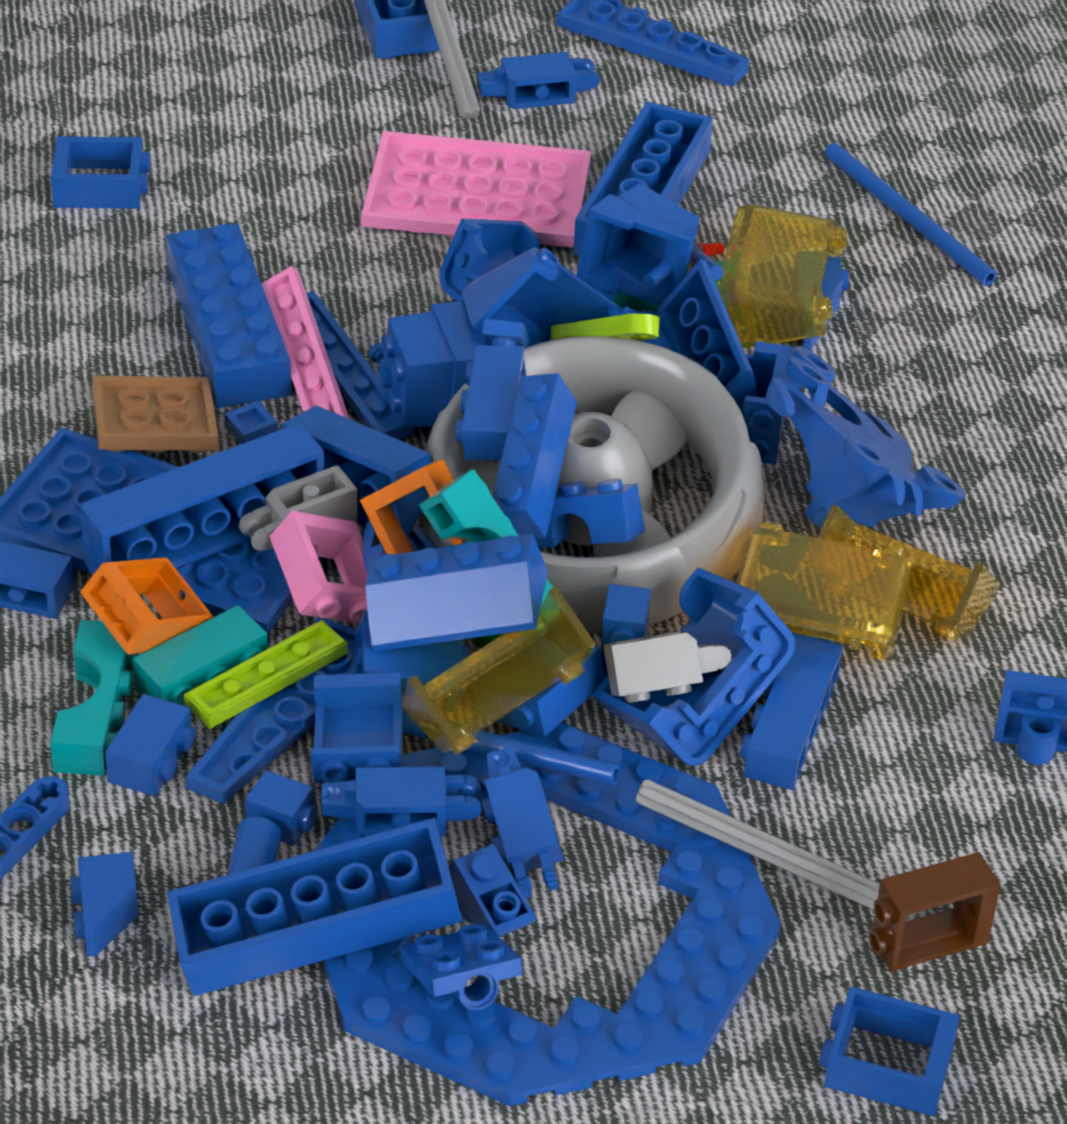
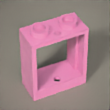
(298, 544)

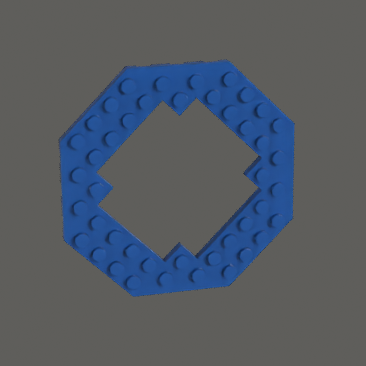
(670, 1011)

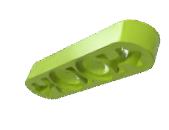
(627, 326)

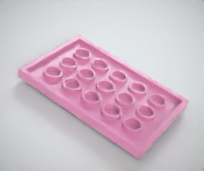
(437, 180)

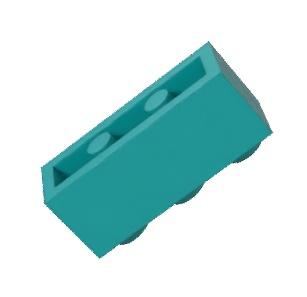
(198, 655)

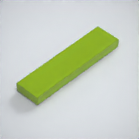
(265, 674)

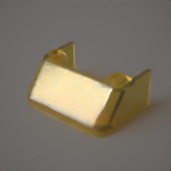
(938, 589)
(500, 677)

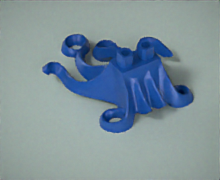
(855, 458)

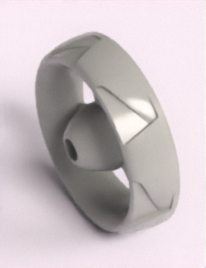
(656, 408)

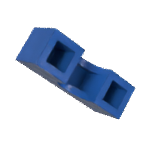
(608, 509)

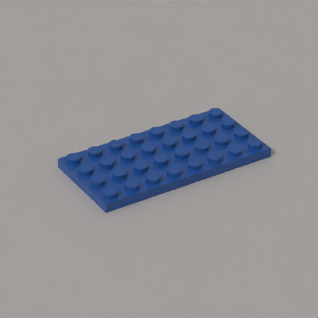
(45, 515)

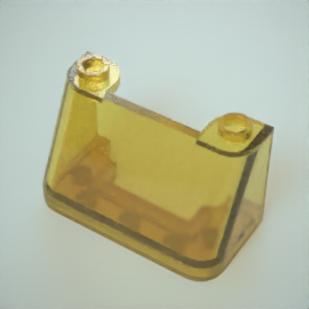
(777, 274)
(829, 587)

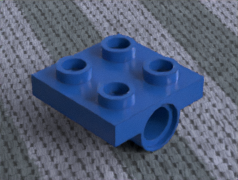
(1033, 715)
(450, 960)

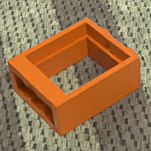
(382, 515)
(116, 600)

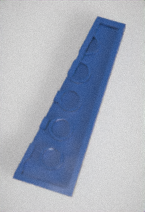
(639, 34)
(264, 731)

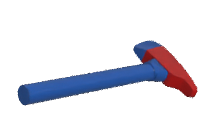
(702, 251)

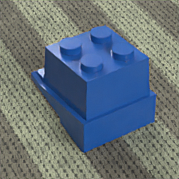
(637, 244)
(427, 361)

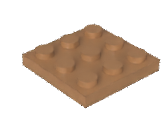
(154, 413)

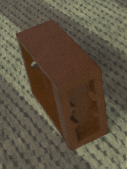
(967, 925)

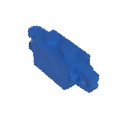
(539, 80)
(400, 797)
(522, 818)

